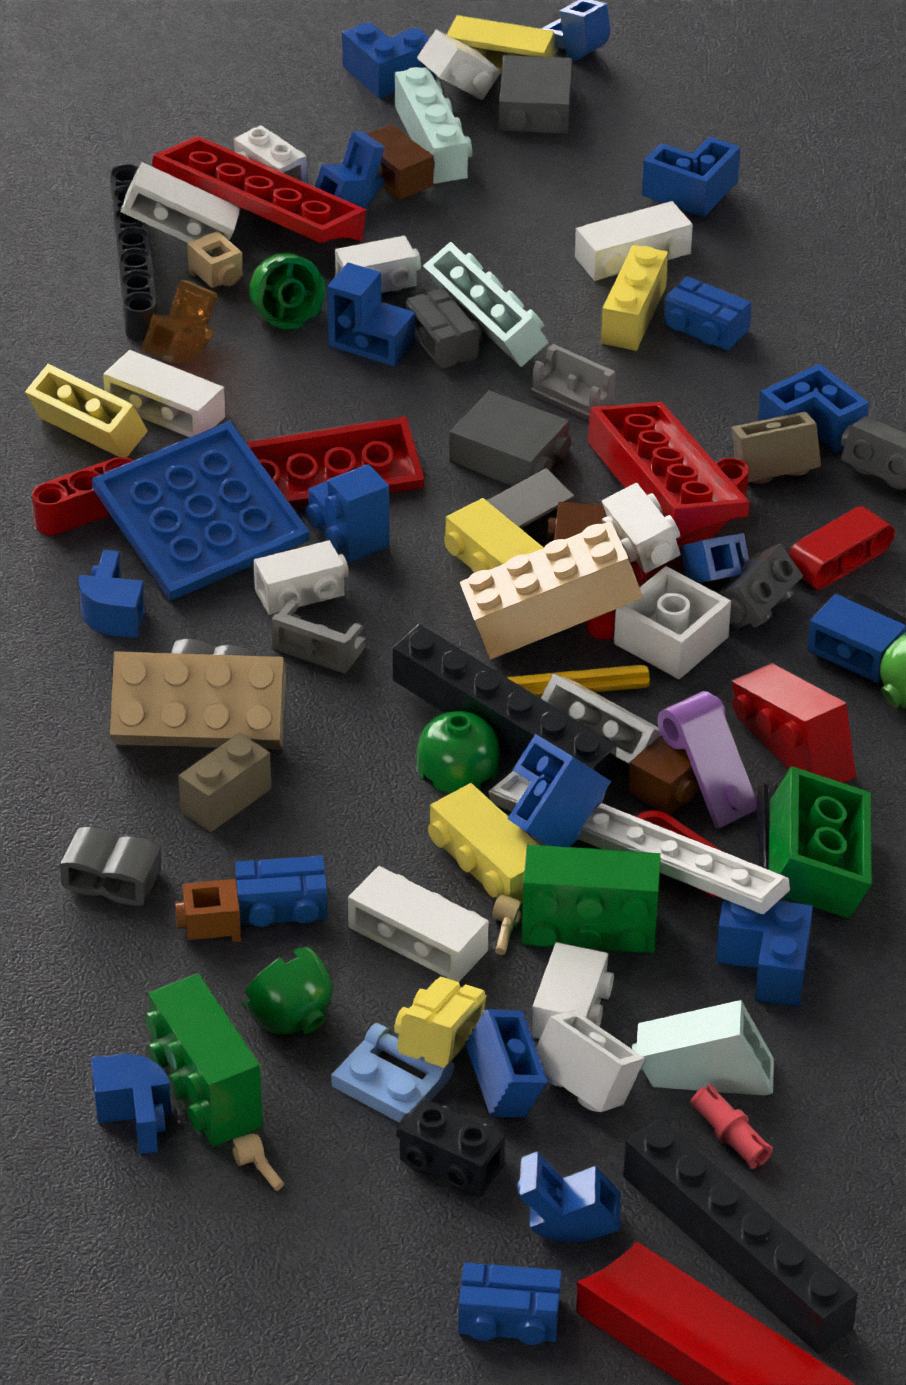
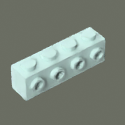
(431, 123)
(482, 297)

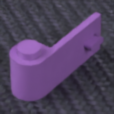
(702, 730)

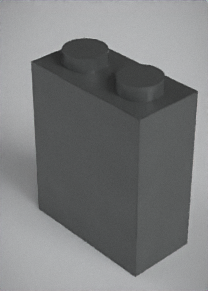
(535, 94)
(508, 439)

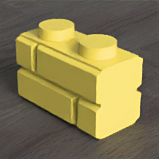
(439, 1021)

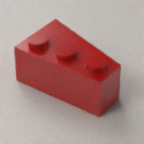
(796, 721)

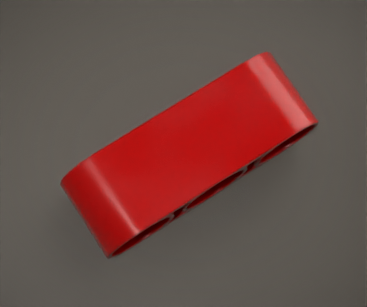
(70, 499)
(841, 547)

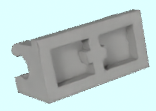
(572, 382)
(532, 498)
(316, 642)

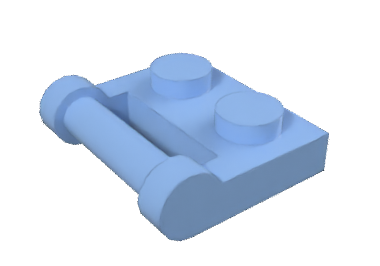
(384, 1084)

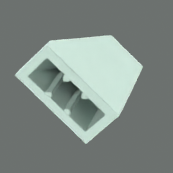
(707, 1048)

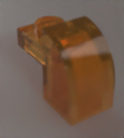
(185, 330)

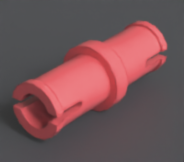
(731, 1126)

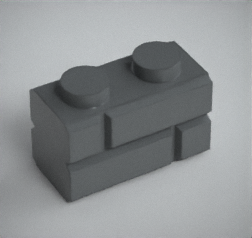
(444, 328)

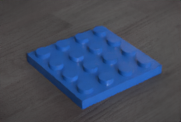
(200, 510)

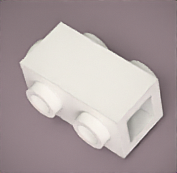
(272, 151)
(390, 256)
(641, 527)
(300, 576)

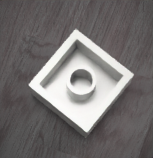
(673, 623)

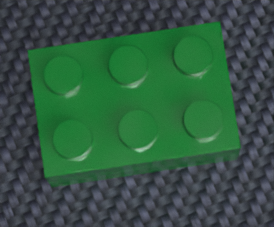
(821, 841)
(590, 898)
(204, 1060)

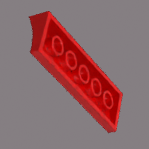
(262, 190)
(657, 452)
(315, 456)
(691, 1327)

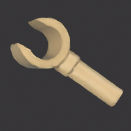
(507, 911)
(250, 1149)

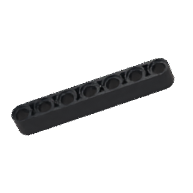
(133, 258)

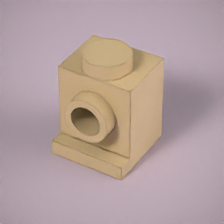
(222, 267)

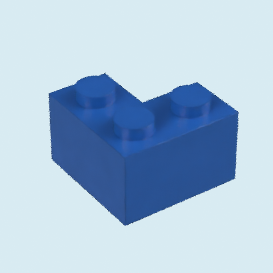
(376, 57)
(691, 179)
(362, 321)
(822, 396)
(352, 512)
(559, 794)
(772, 943)

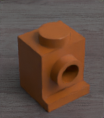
(209, 910)

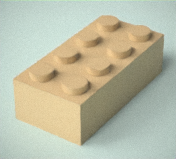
(551, 589)
(197, 699)

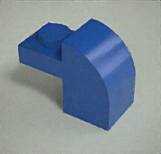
(581, 28)
(357, 176)
(714, 558)
(111, 603)
(132, 1089)
(568, 1207)

